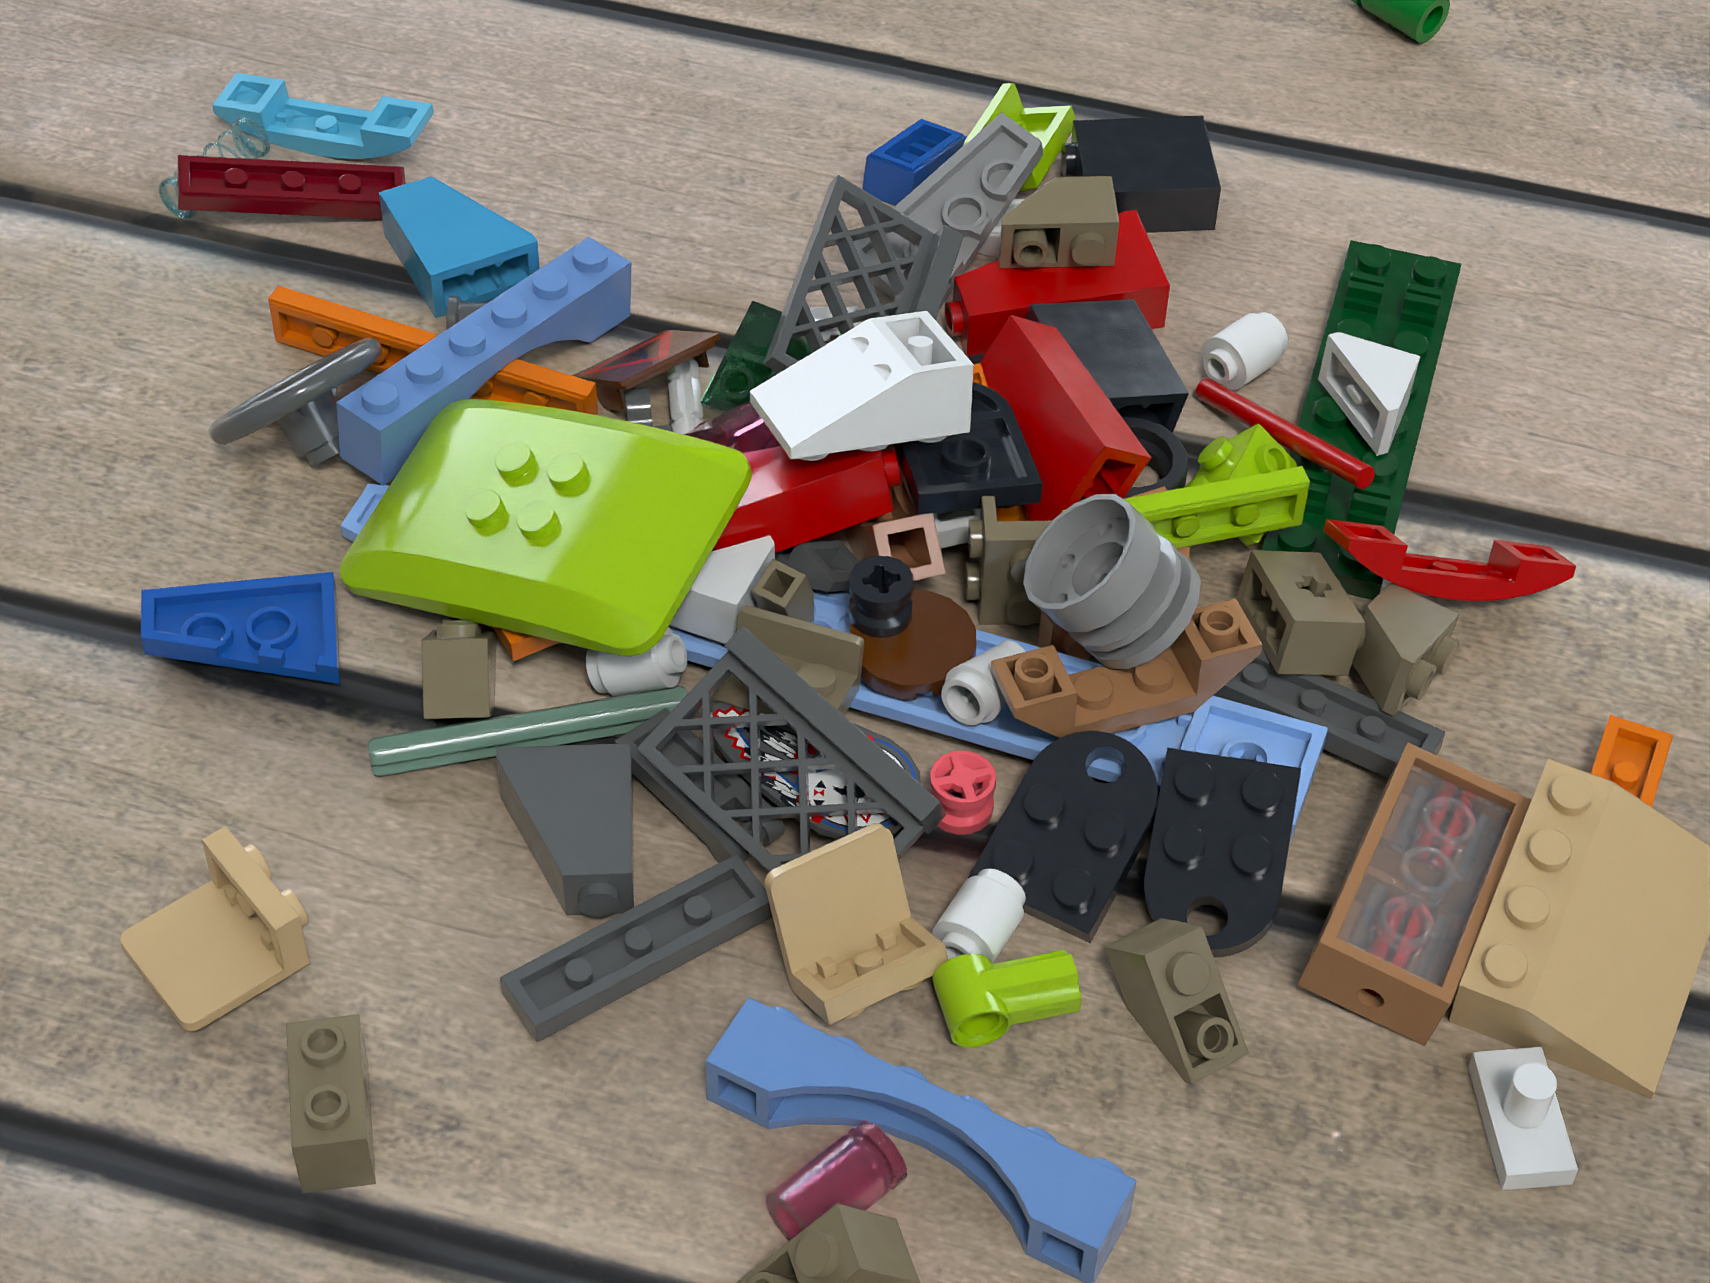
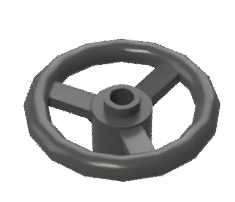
(301, 404)

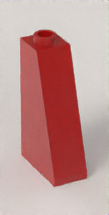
(991, 294)
(1064, 417)
(811, 498)

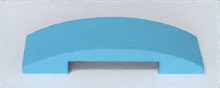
(322, 127)

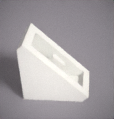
(1369, 385)
(724, 589)

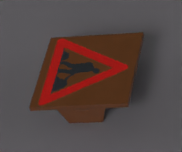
(646, 361)

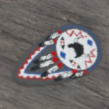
(825, 785)

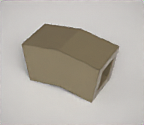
(785, 592)

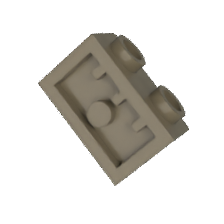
(818, 654)

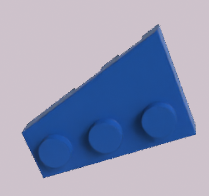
(248, 624)

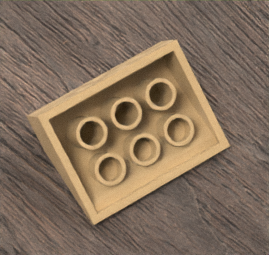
(1591, 933)

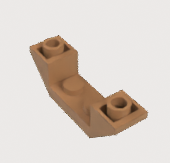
(1112, 700)

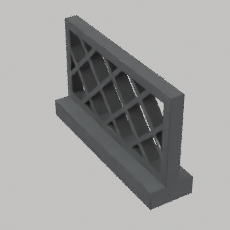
(915, 290)
(815, 722)

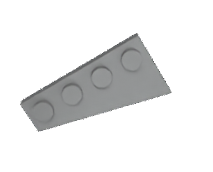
(965, 194)

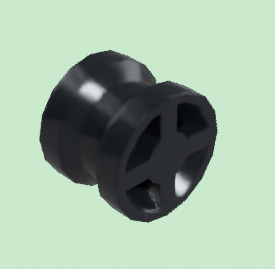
(880, 596)

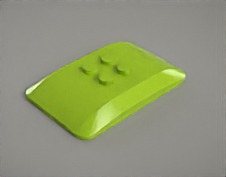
(549, 523)

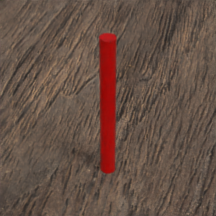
(1286, 433)

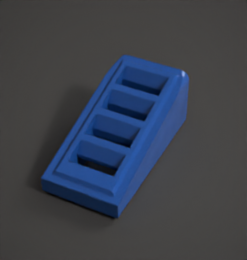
(909, 159)

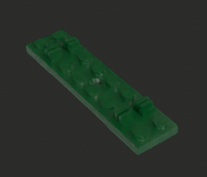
(1396, 303)

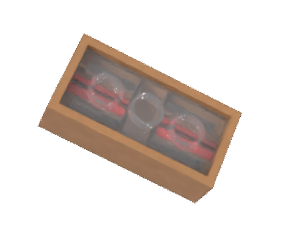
(1416, 894)

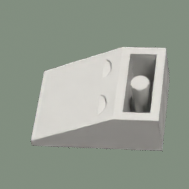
(870, 389)

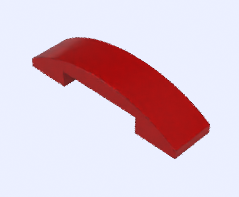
(1511, 571)

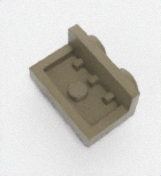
(1000, 567)

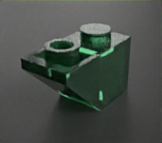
(744, 360)

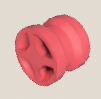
(974, 780)

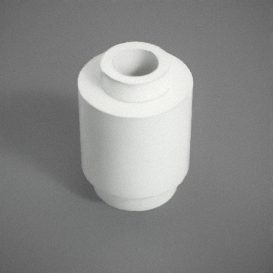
(1244, 350)
(648, 671)
(982, 915)

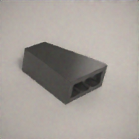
(576, 820)

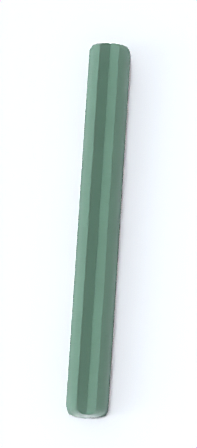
(533, 728)

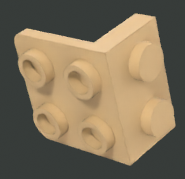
(849, 925)
(221, 938)

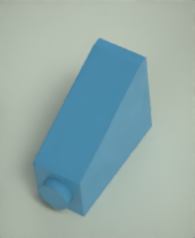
(454, 244)

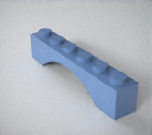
(566, 299)
(790, 1074)

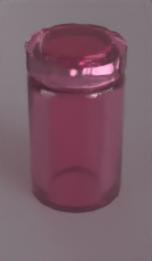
(849, 1172)

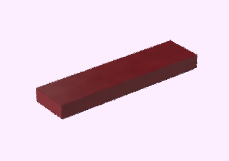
(283, 186)

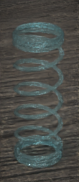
(243, 141)

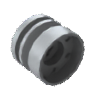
(1112, 581)

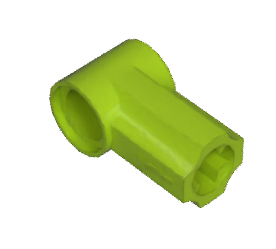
(987, 998)

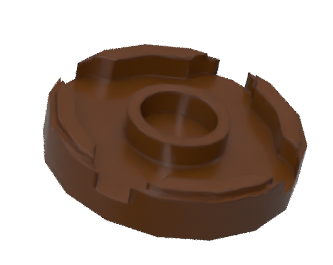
(923, 653)

